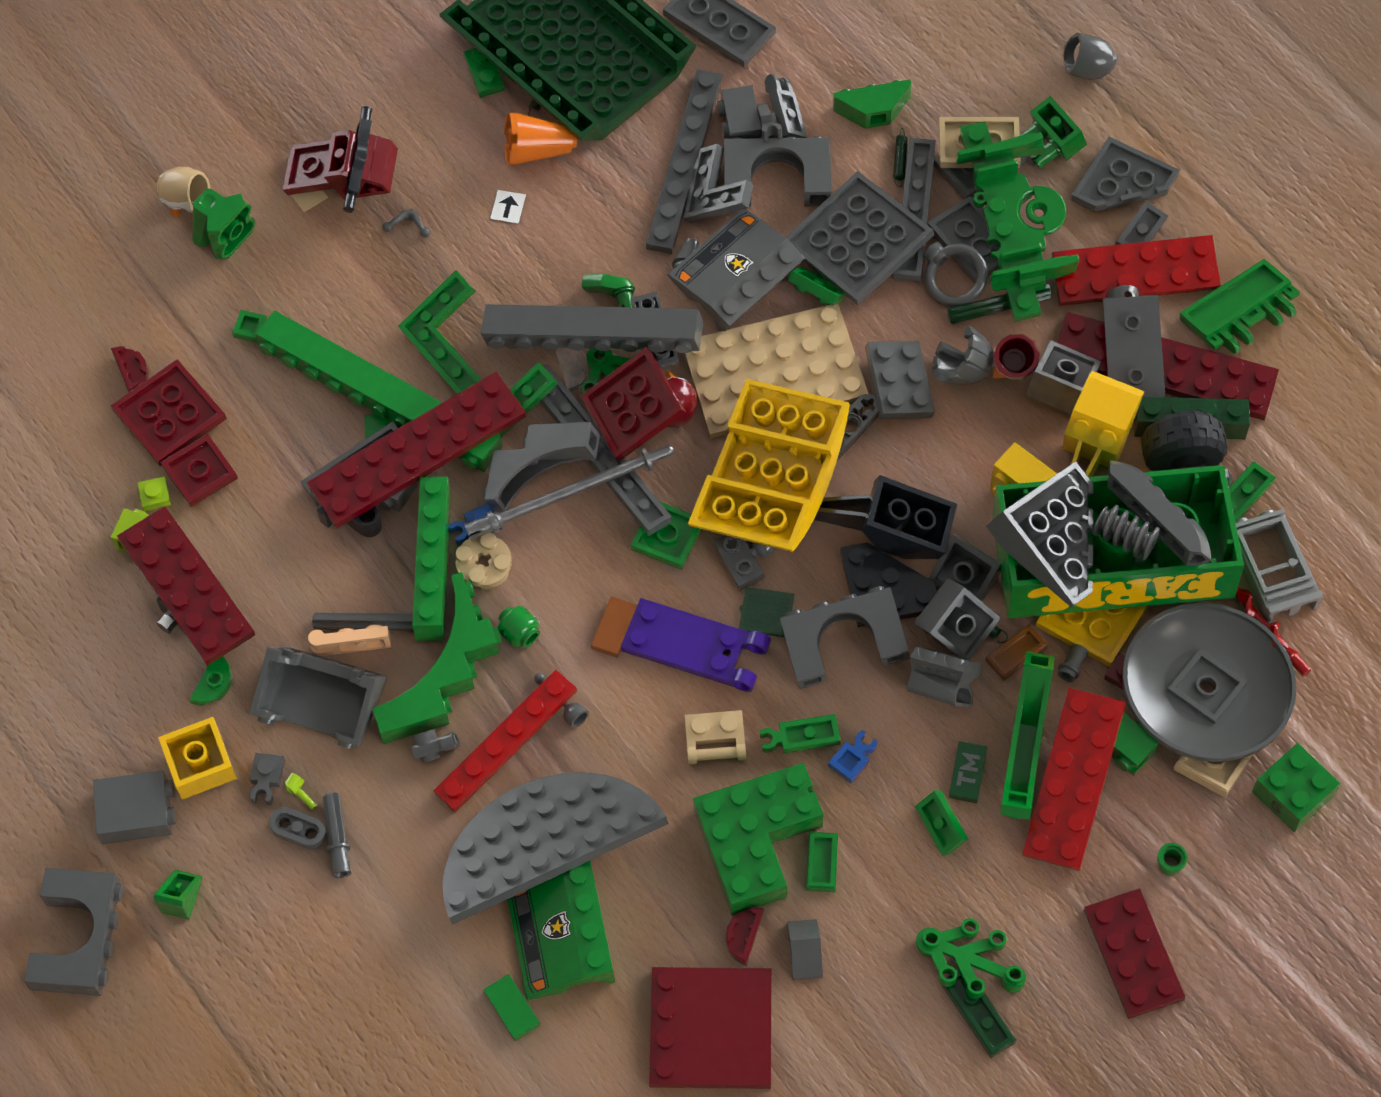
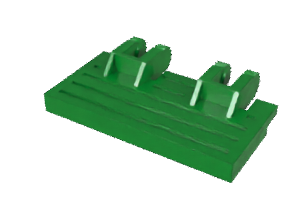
(1242, 299)

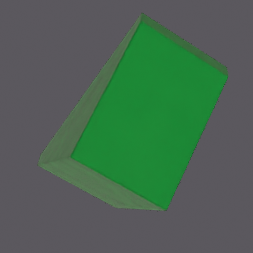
(178, 894)

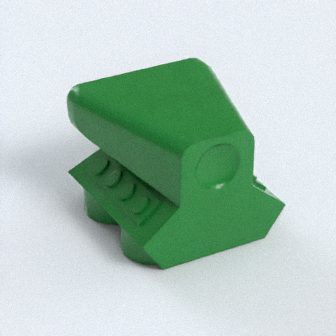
(221, 222)

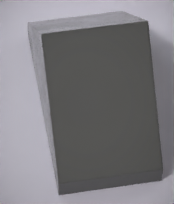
(805, 949)

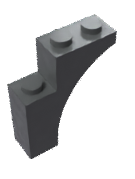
(543, 449)

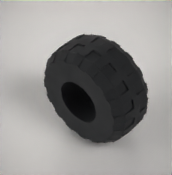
(1184, 441)

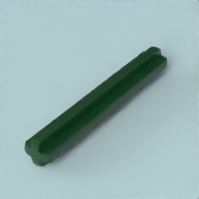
(988, 306)

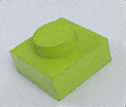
(154, 493)

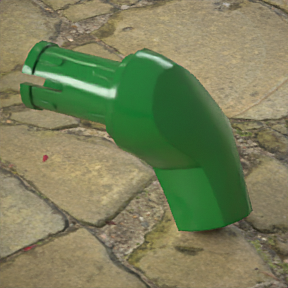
(612, 285)

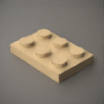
(950, 139)

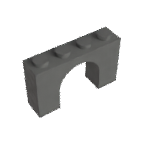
(807, 155)
(806, 628)
(85, 969)

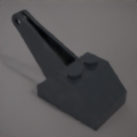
(895, 518)

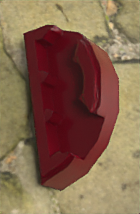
(131, 365)
(742, 933)

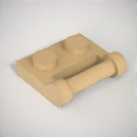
(713, 729)

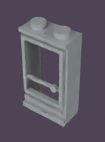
(1285, 595)

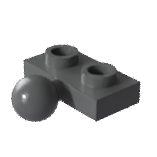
(741, 559)

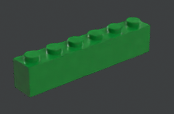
(431, 559)

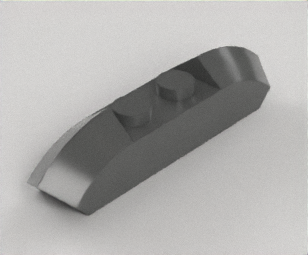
(1149, 503)

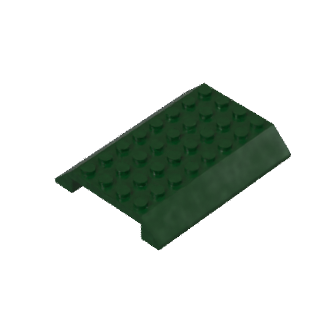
(577, 57)

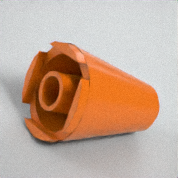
(535, 139)

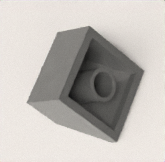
(957, 619)

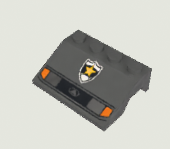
(736, 268)

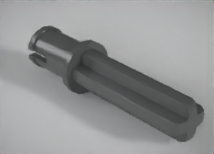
(336, 835)

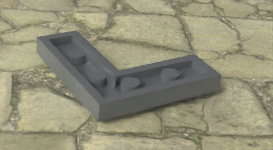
(704, 198)

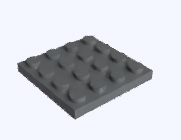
(859, 237)

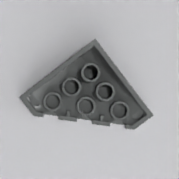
(1050, 531)

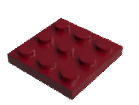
(633, 404)
(168, 412)

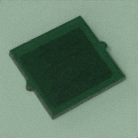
(763, 610)

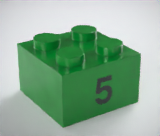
(1296, 787)

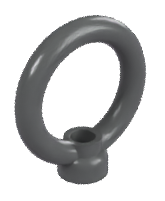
(937, 255)

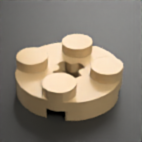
(484, 546)

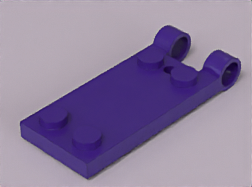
(692, 644)

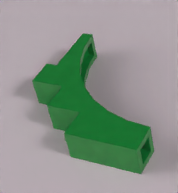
(427, 702)

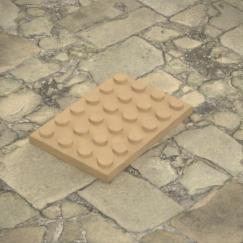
(793, 351)

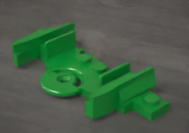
(1004, 193)

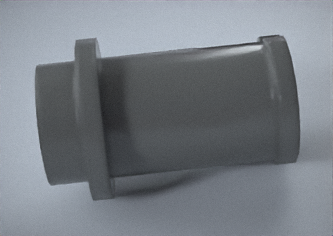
(1070, 668)

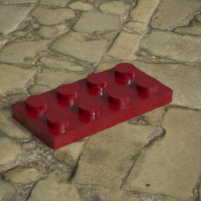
(1134, 953)

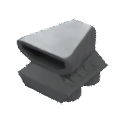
(943, 676)

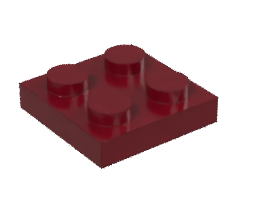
(199, 470)

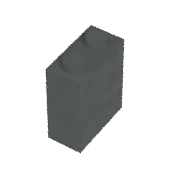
(133, 807)

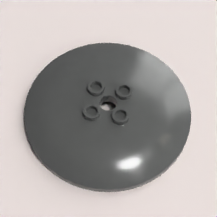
(1214, 646)

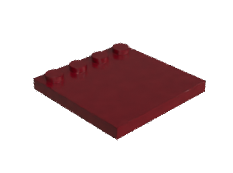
(710, 1028)

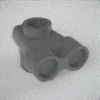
(429, 746)

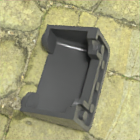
(317, 694)

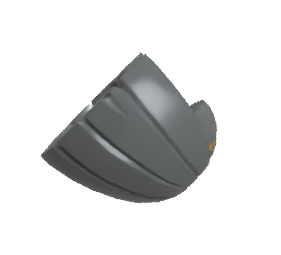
(964, 367)

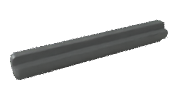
(357, 621)

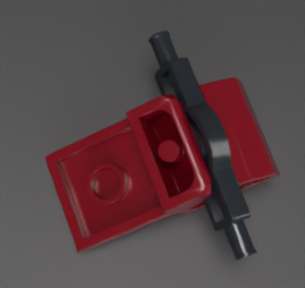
(348, 162)

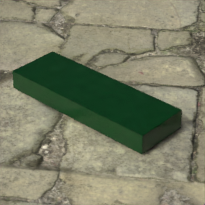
(981, 1017)

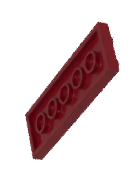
(186, 585)

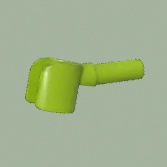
(293, 787)

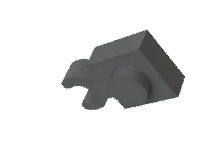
(265, 773)

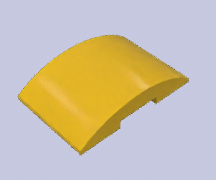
(772, 466)

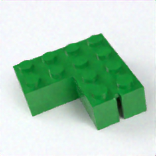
(743, 824)

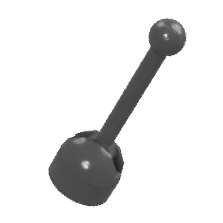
(574, 713)

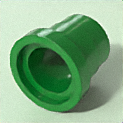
(1174, 851)

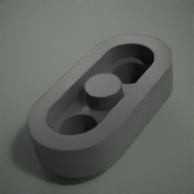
(299, 828)

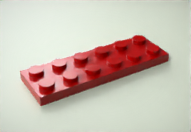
(1150, 266)
(1074, 779)

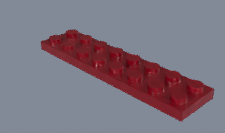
(1187, 368)
(416, 449)

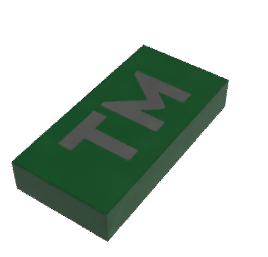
(967, 772)

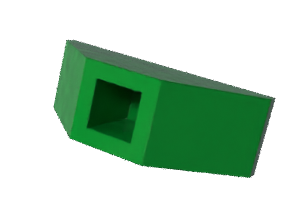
(873, 104)

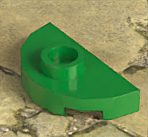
(213, 683)

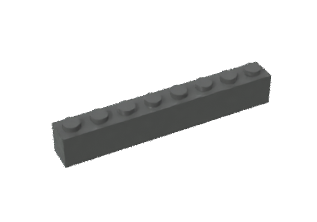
(592, 328)

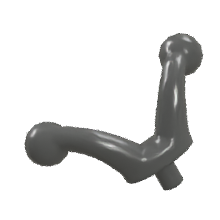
(410, 215)

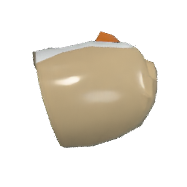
(180, 188)

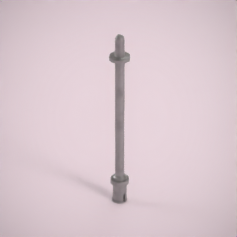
(495, 520)

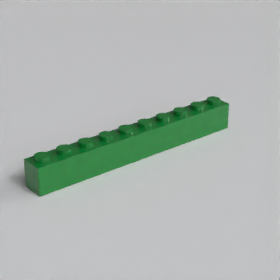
(355, 378)

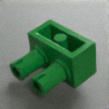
(1058, 128)

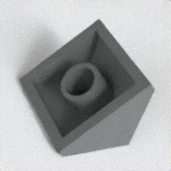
(967, 567)

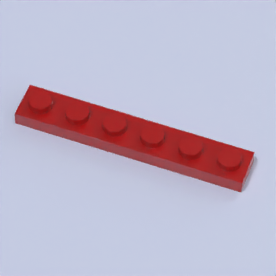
(505, 741)

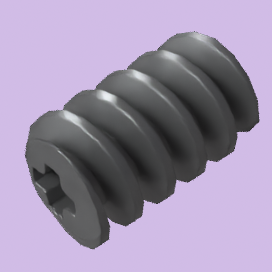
(1126, 531)

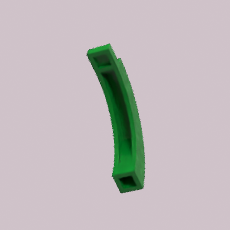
(1027, 736)

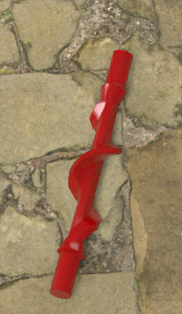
(1245, 599)

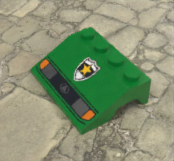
(561, 934)

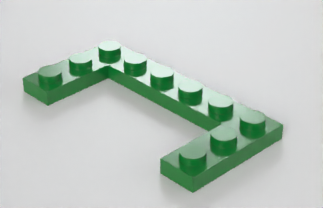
(422, 331)

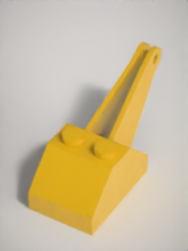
(1101, 421)

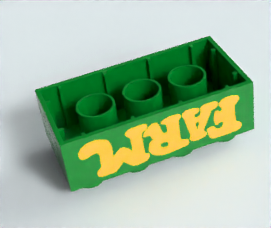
(1119, 576)

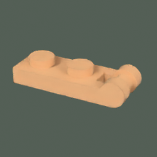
(349, 640)

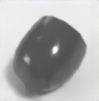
(1094, 57)

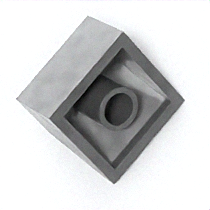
(1061, 377)

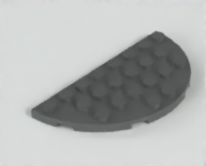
(541, 834)

